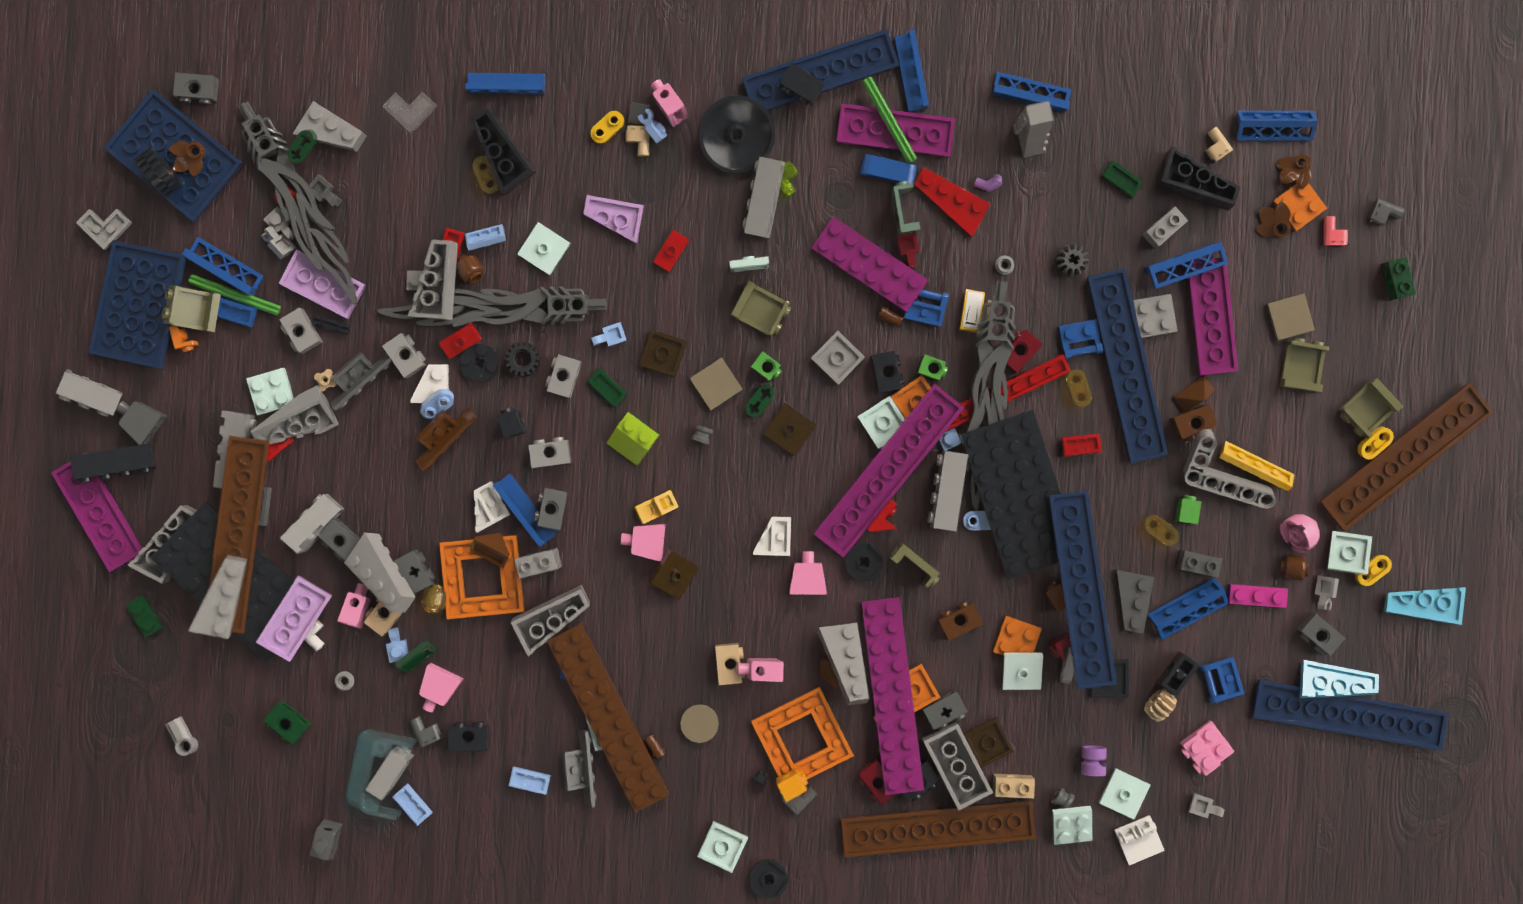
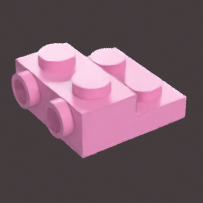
(1206, 748)

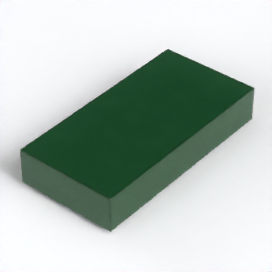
(1121, 179)
(607, 387)
(415, 656)

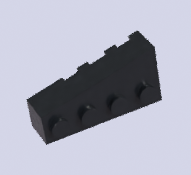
(505, 157)
(1192, 180)

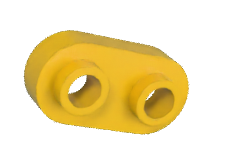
(607, 127)
(1375, 444)
(1374, 572)

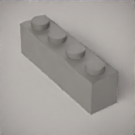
(764, 197)

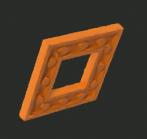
(460, 607)
(816, 704)

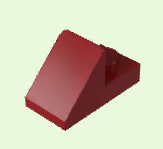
(880, 522)

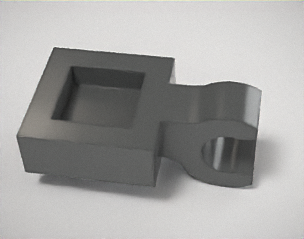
(322, 190)

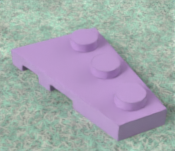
(616, 215)

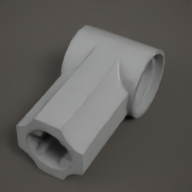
(180, 734)

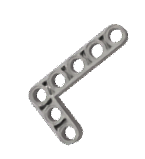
(1222, 478)

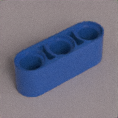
(887, 169)

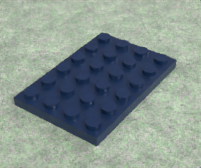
(159, 126)
(132, 304)

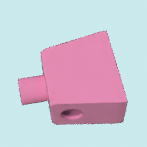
(669, 102)
(646, 541)
(808, 576)
(354, 615)
(769, 669)
(438, 686)

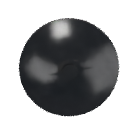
(736, 133)

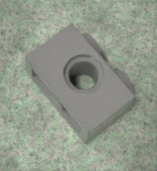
(1164, 227)
(310, 337)
(395, 348)
(566, 387)
(538, 456)

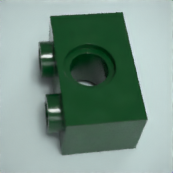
(1398, 278)
(298, 723)

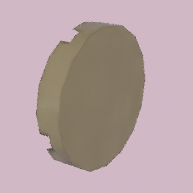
(699, 723)

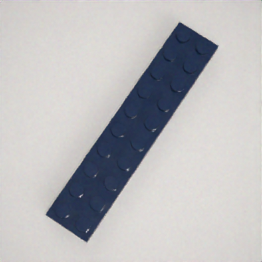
(1127, 365)
(1082, 590)
(1351, 715)

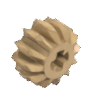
(1160, 705)

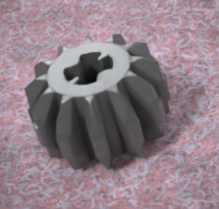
(1079, 263)

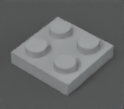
(1155, 315)
(837, 357)

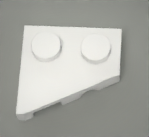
(488, 507)
(775, 538)

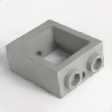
(538, 563)
(390, 772)

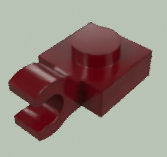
(908, 247)

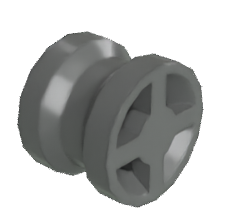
(702, 434)
(1062, 798)

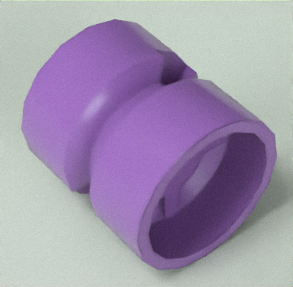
(1093, 760)

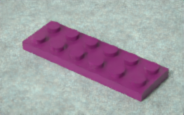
(923, 132)
(869, 264)
(1212, 319)
(99, 518)

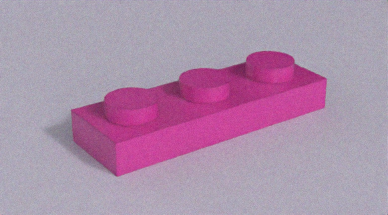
(1257, 595)

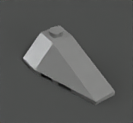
(301, 416)

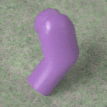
(989, 185)

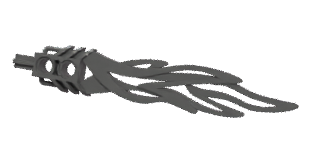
(293, 213)
(530, 311)
(987, 357)

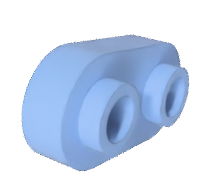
(435, 404)
(981, 520)

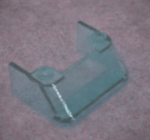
(368, 745)

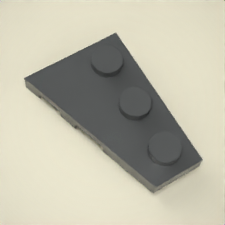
(1134, 599)

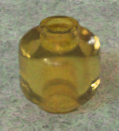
(434, 599)

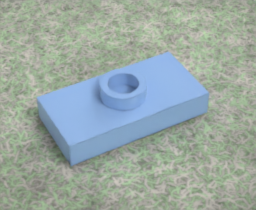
(485, 237)
(529, 780)
(412, 804)

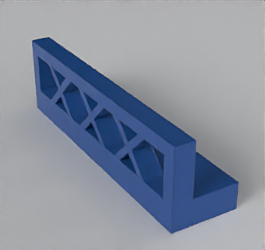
(911, 71)
(505, 83)
(1031, 97)
(1276, 119)
(1185, 257)
(217, 269)
(522, 508)
(1188, 606)

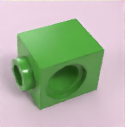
(757, 366)
(923, 368)
(1188, 510)

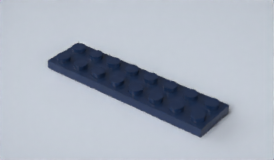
(832, 66)

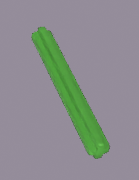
(889, 120)
(234, 294)

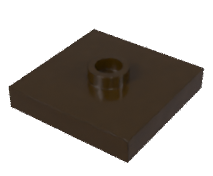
(663, 353)
(789, 429)
(673, 574)
(988, 742)

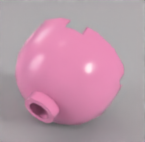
(1301, 532)

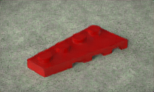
(959, 204)

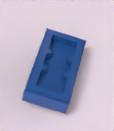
(236, 312)

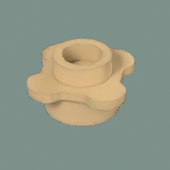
(320, 379)

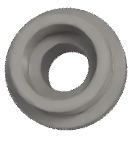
(1008, 260)
(338, 681)

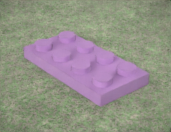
(319, 286)
(294, 618)

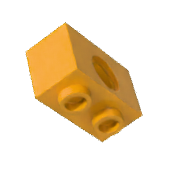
(792, 784)

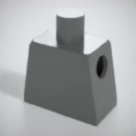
(140, 421)
(326, 841)

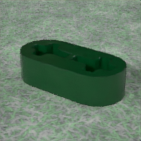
(298, 143)
(756, 397)

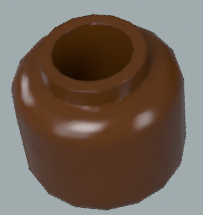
(469, 269)
(1295, 567)

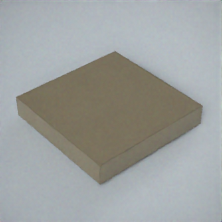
(1290, 317)
(716, 383)

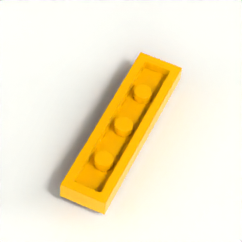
(1256, 466)

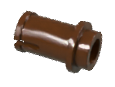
(890, 316)
(654, 746)

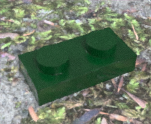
(144, 616)

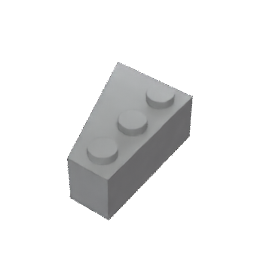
(330, 128)
(88, 393)
(312, 521)

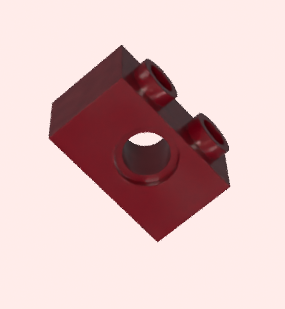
(1030, 345)
(868, 774)

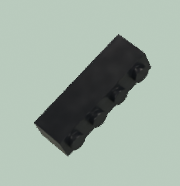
(113, 462)

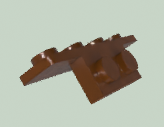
(441, 434)

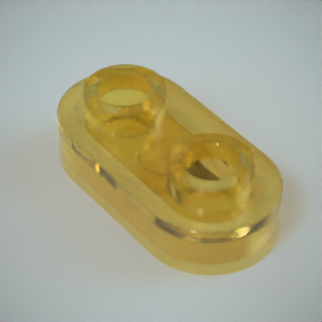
(485, 175)
(1080, 387)
(1161, 529)

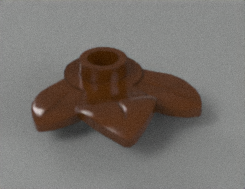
(185, 157)
(1293, 171)
(1272, 218)

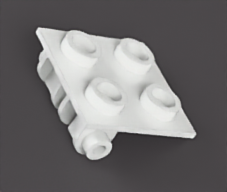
(1139, 840)

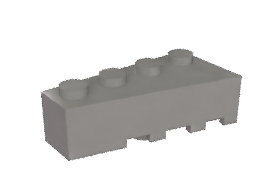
(379, 573)
(221, 602)
(548, 618)

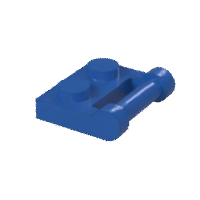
(926, 312)
(1077, 333)
(1228, 679)

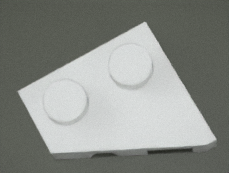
(433, 379)

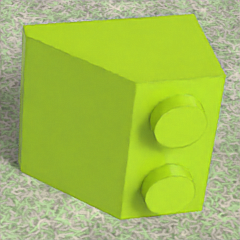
(632, 438)

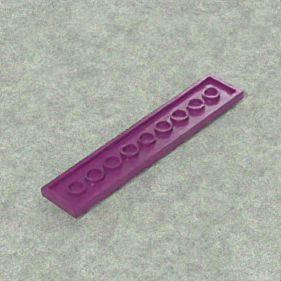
(888, 470)
(892, 696)

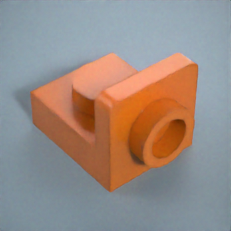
(179, 338)

